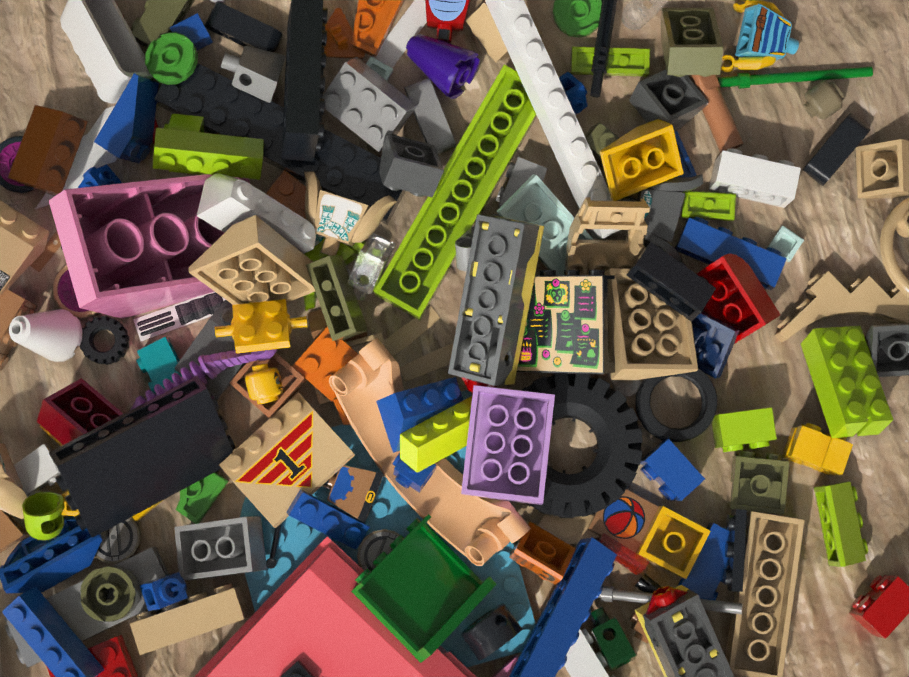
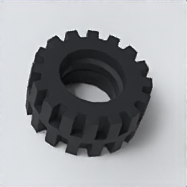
(116, 352)

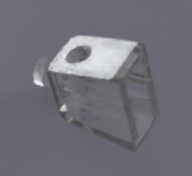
(370, 265)

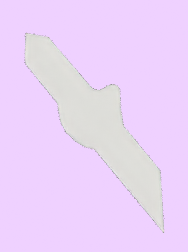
(87, 156)

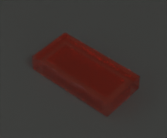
(625, 556)

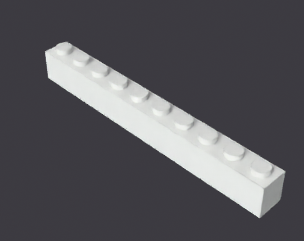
(550, 103)

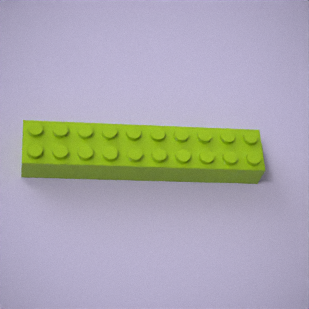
(460, 195)

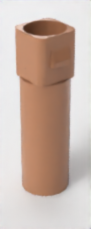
(717, 113)

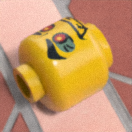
(263, 383)

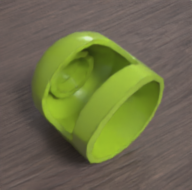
(43, 515)

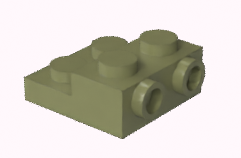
(759, 483)

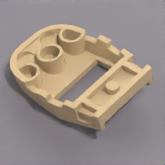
(606, 254)

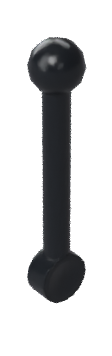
(271, 562)

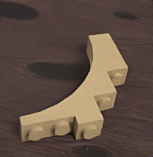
(833, 299)

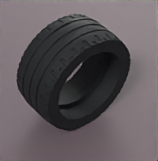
(663, 432)

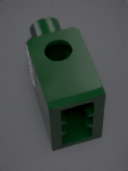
(616, 651)

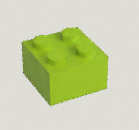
(743, 428)

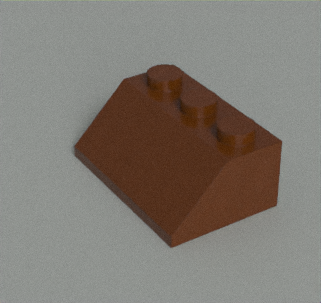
(47, 150)

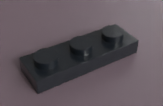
(735, 550)

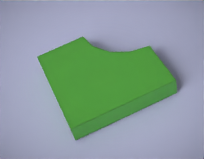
(200, 496)

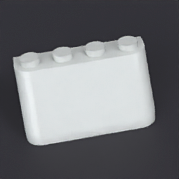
(104, 45)
(232, 200)

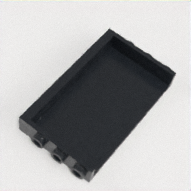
(142, 456)

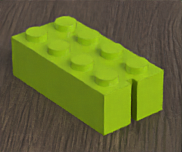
(846, 381)

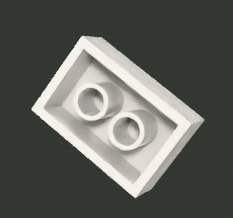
(755, 178)

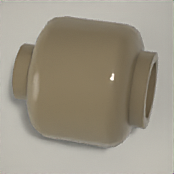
(823, 100)

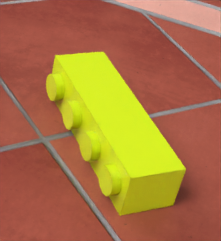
(436, 437)

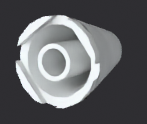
(48, 333)

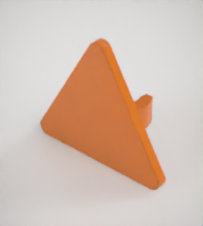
(340, 37)

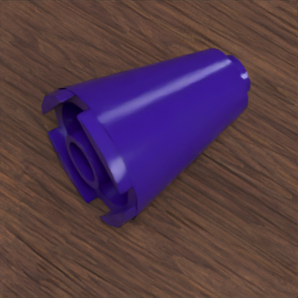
(443, 63)

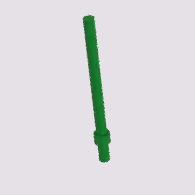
(744, 80)

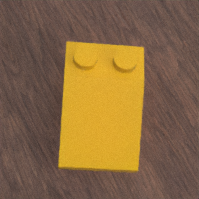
(641, 159)

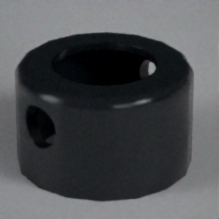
(491, 631)

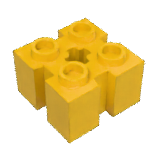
(817, 450)

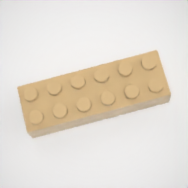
(771, 562)

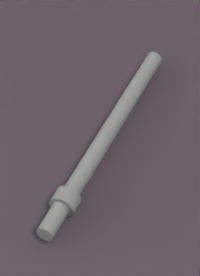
(610, 594)

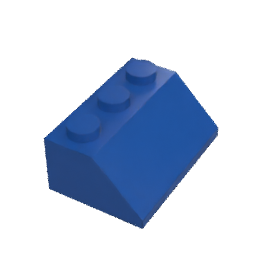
(413, 406)

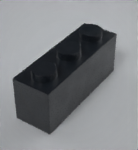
(671, 281)

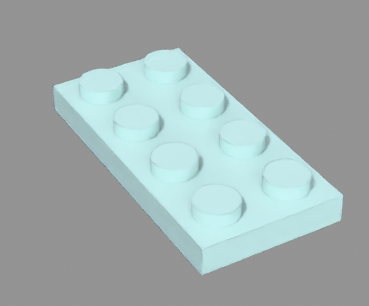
(539, 206)

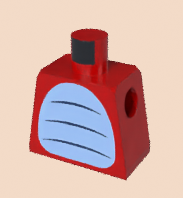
(446, 16)

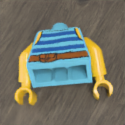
(762, 36)

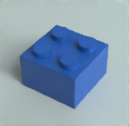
(671, 471)

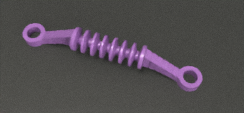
(209, 365)

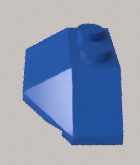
(49, 561)

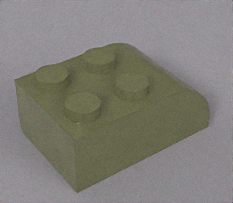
(691, 41)

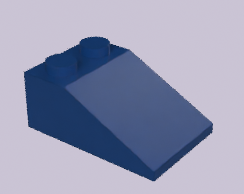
(131, 123)

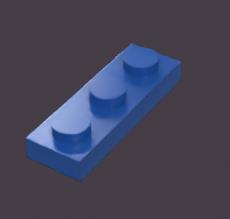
(327, 519)

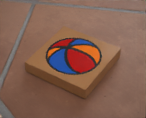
(625, 520)

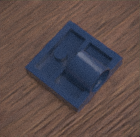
(712, 343)

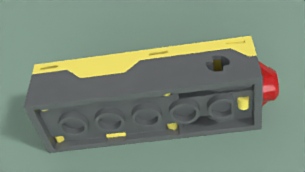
(495, 301)
(682, 634)

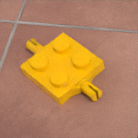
(261, 326)

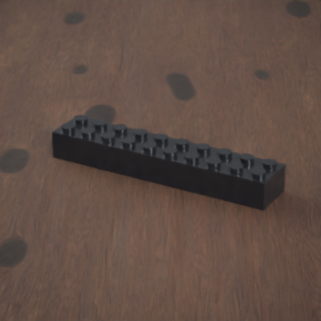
(229, 111)

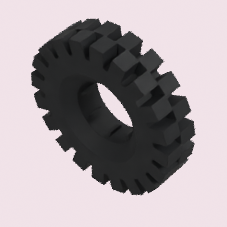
(617, 445)

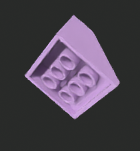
(508, 445)

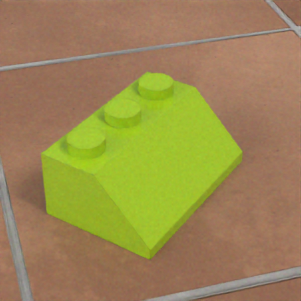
(841, 524)

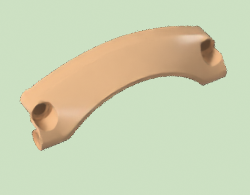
(469, 523)

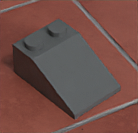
(208, 344)

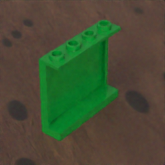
(420, 590)

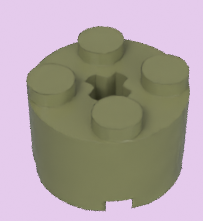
(94, 593)

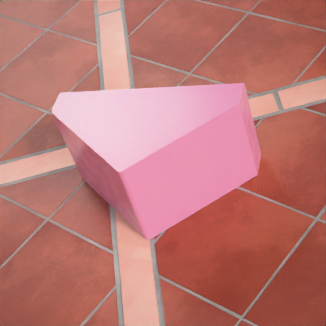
(134, 243)

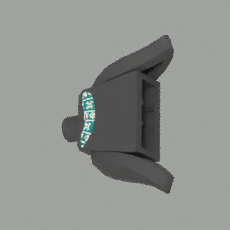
(665, 207)

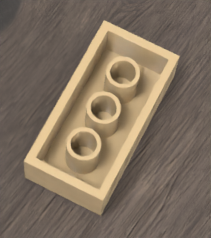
(189, 620)

